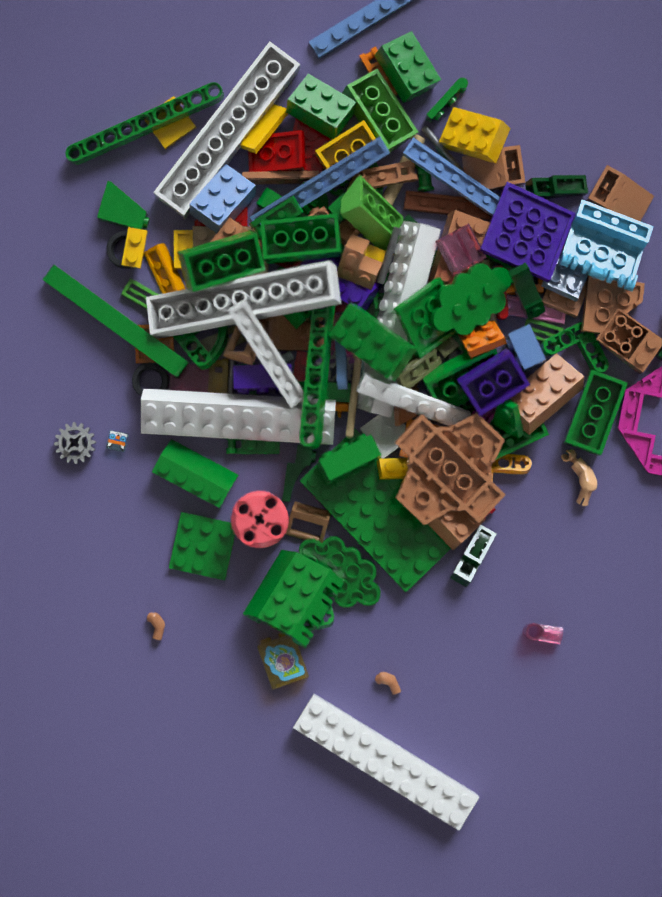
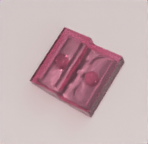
(460, 249)

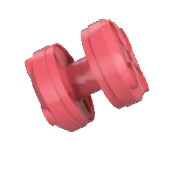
(257, 506)

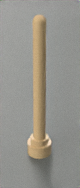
(353, 397)

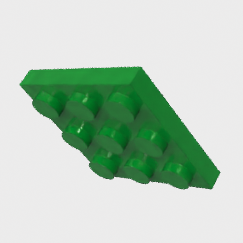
(415, 318)
(202, 546)

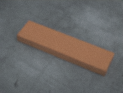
(280, 177)

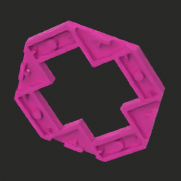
(639, 442)

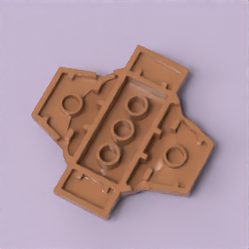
(449, 468)

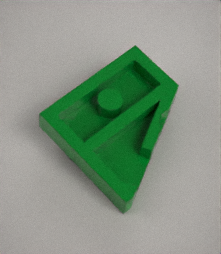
(508, 418)

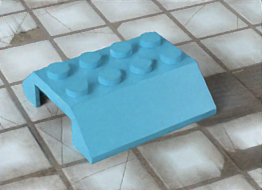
(605, 244)

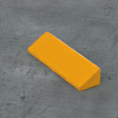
(163, 269)

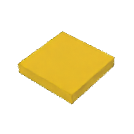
(173, 132)

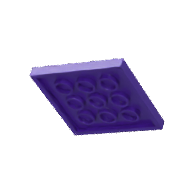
(527, 231)

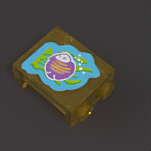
(282, 660)

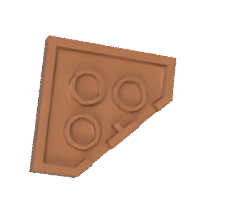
(604, 299)

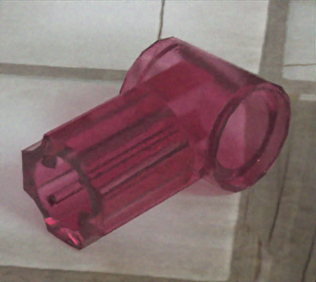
(544, 633)

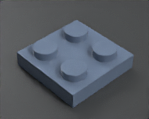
(566, 281)

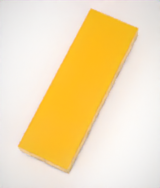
(264, 129)

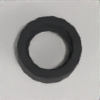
(110, 248)
(149, 366)

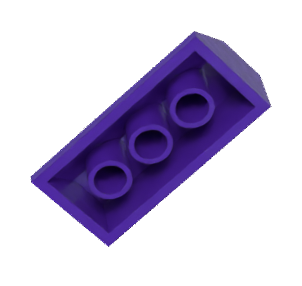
(350, 291)

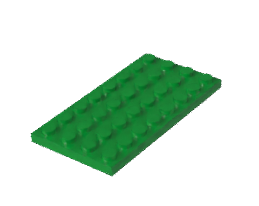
(379, 521)

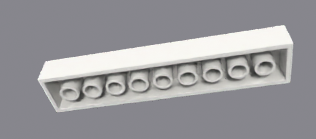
(227, 128)
(407, 275)
(266, 295)
(228, 416)
(386, 761)

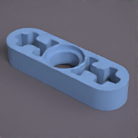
(341, 366)

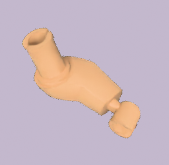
(586, 476)

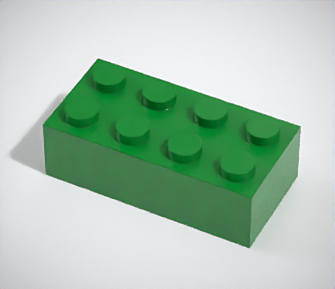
(221, 261)
(372, 342)
(595, 412)

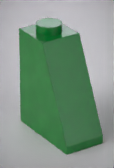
(121, 209)

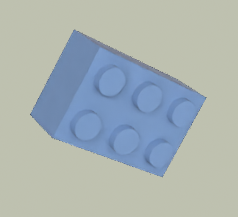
(222, 198)
(526, 348)

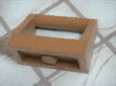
(247, 356)
(309, 514)

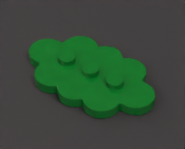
(471, 299)
(349, 566)

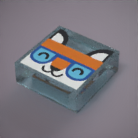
(117, 441)

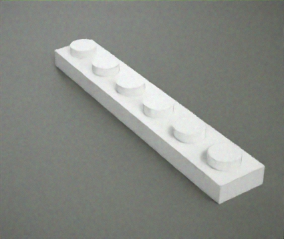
(267, 353)
(411, 400)

